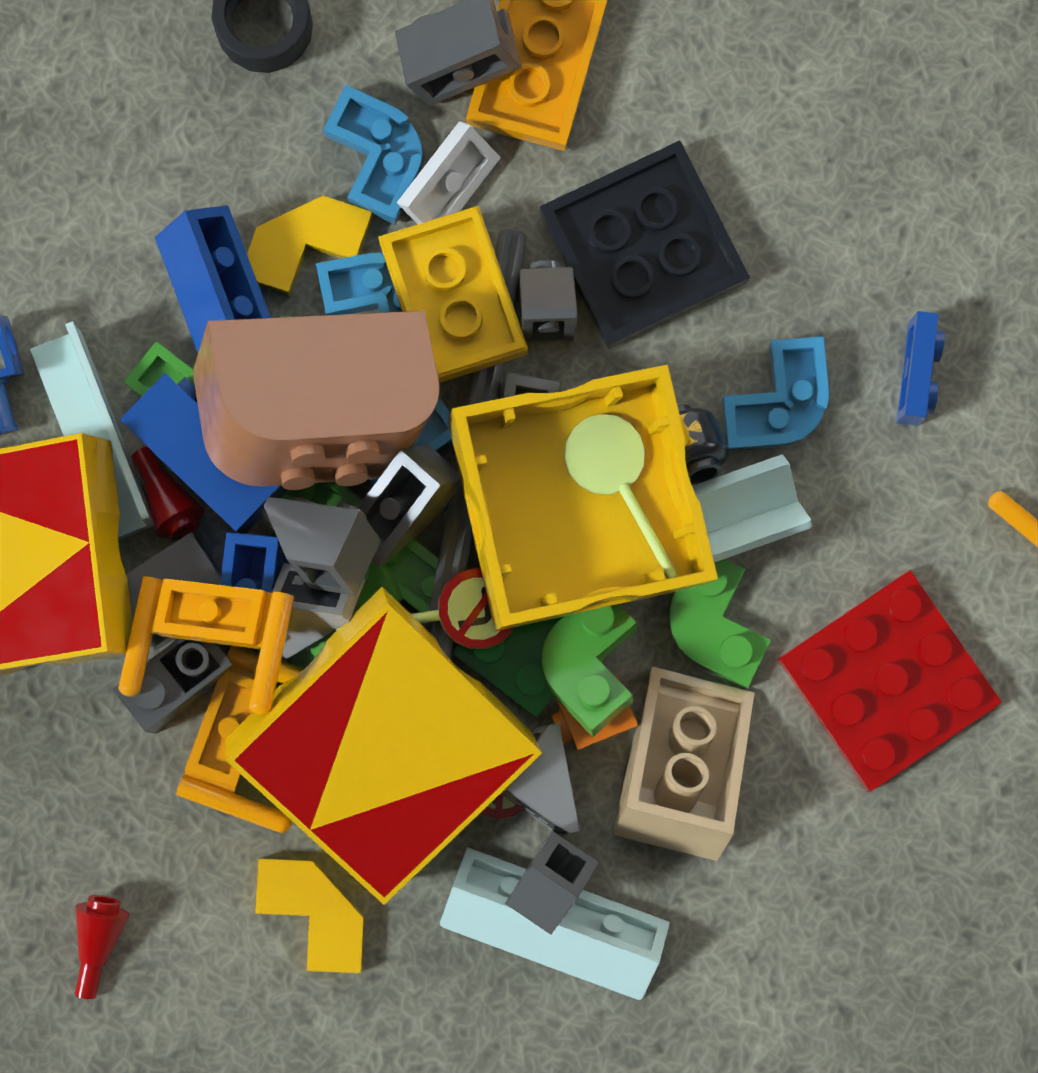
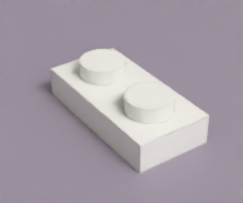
(449, 176)

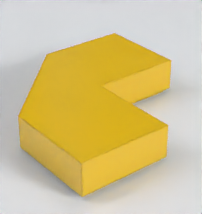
(317, 225)
(306, 890)

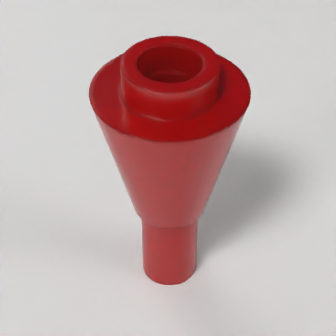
(171, 506)
(98, 929)

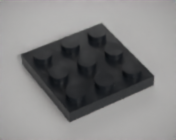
(644, 244)

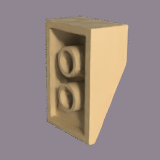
(685, 765)

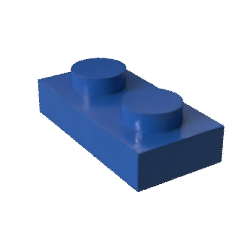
(922, 348)

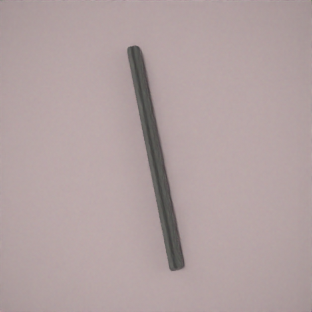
(483, 388)

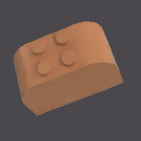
(314, 395)

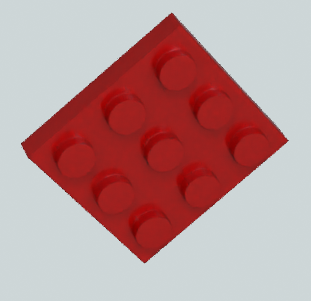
(889, 681)

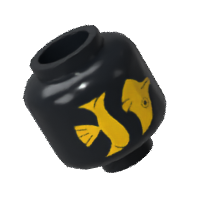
(704, 444)

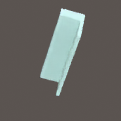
(84, 408)
(751, 507)
(592, 942)

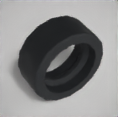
(266, 58)

